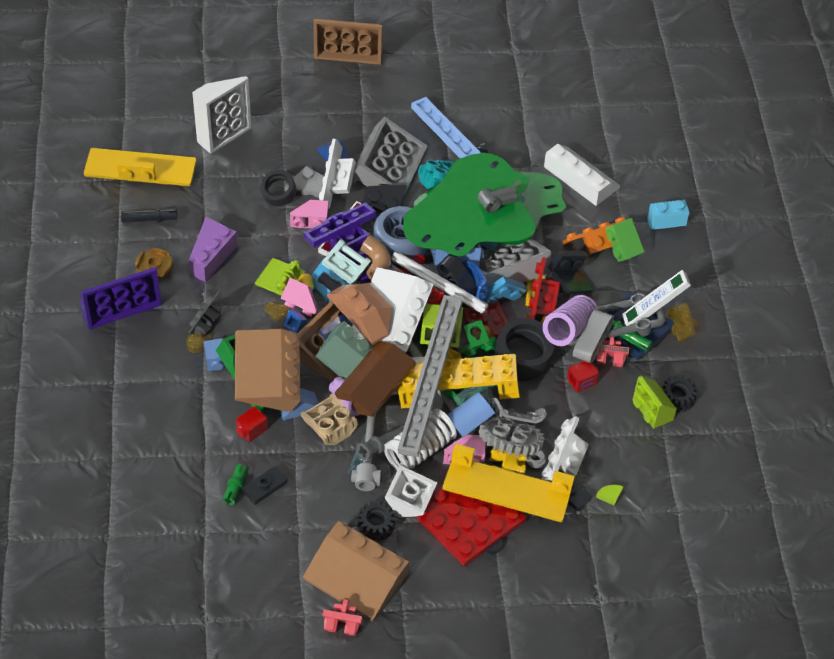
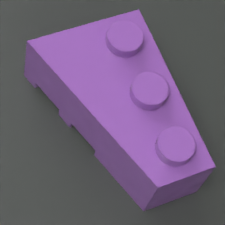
(211, 249)

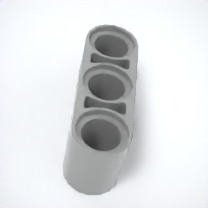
(593, 336)

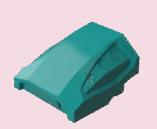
(433, 172)

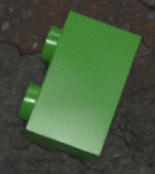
(624, 240)

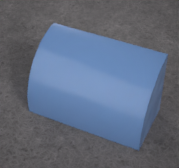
(470, 414)

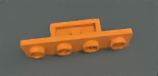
(593, 239)

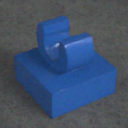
(295, 321)

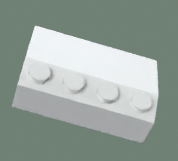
(221, 112)
(407, 297)

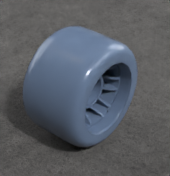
(390, 233)

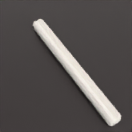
(439, 282)

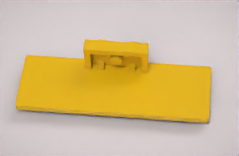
(140, 167)

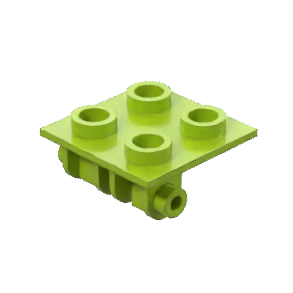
(278, 274)

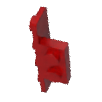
(545, 294)

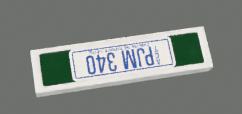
(657, 298)

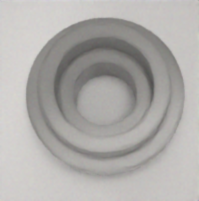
(536, 463)

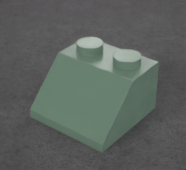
(344, 350)

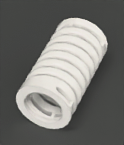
(429, 445)

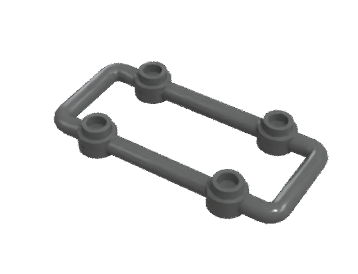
(642, 326)

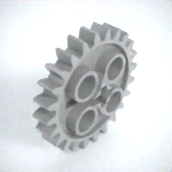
(524, 438)

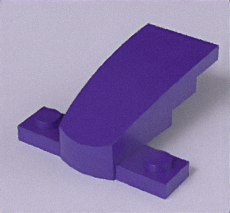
(345, 227)

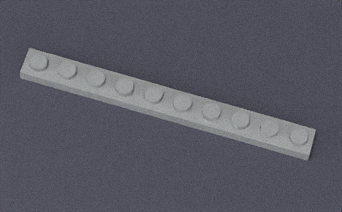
(430, 376)

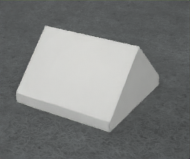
(409, 493)

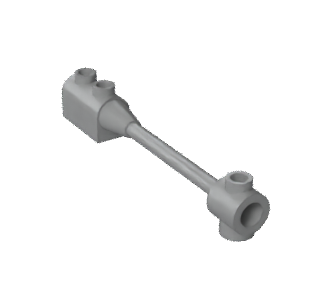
(366, 474)

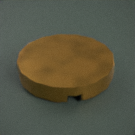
(155, 258)

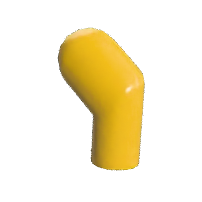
(307, 280)

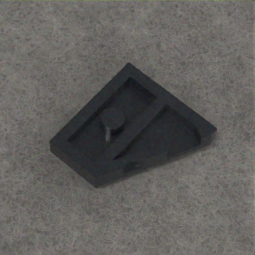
(384, 197)

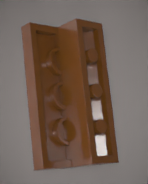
(375, 378)

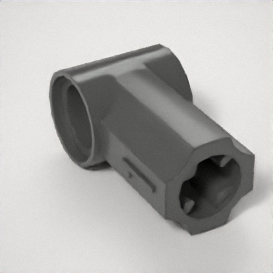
(493, 200)

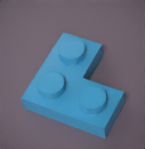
(505, 288)

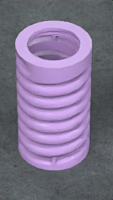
(568, 320)

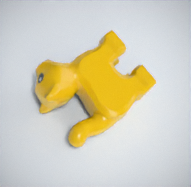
(510, 462)

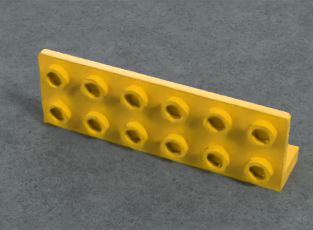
(468, 373)
(507, 487)

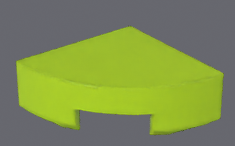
(610, 493)

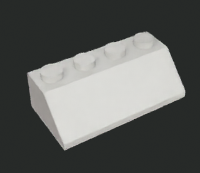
(579, 174)

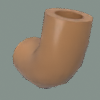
(378, 254)

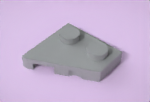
(308, 182)

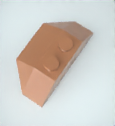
(364, 309)

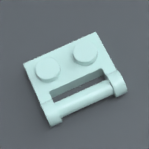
(344, 266)

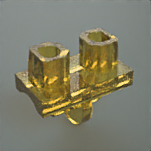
(683, 321)

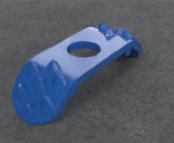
(475, 272)

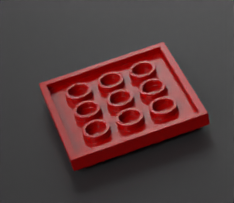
(467, 524)

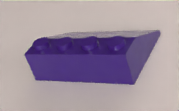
(120, 298)

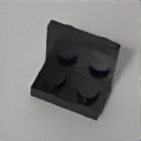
(566, 271)

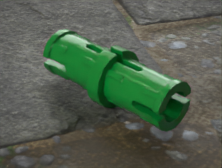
(235, 484)

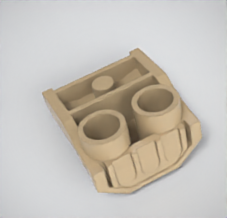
(330, 420)

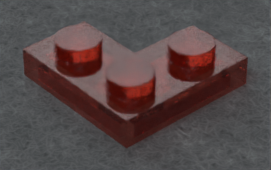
(493, 317)

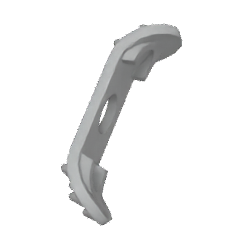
(531, 417)

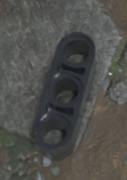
(455, 272)

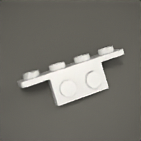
(338, 173)
(567, 452)

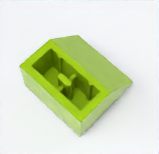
(429, 319)
(653, 402)

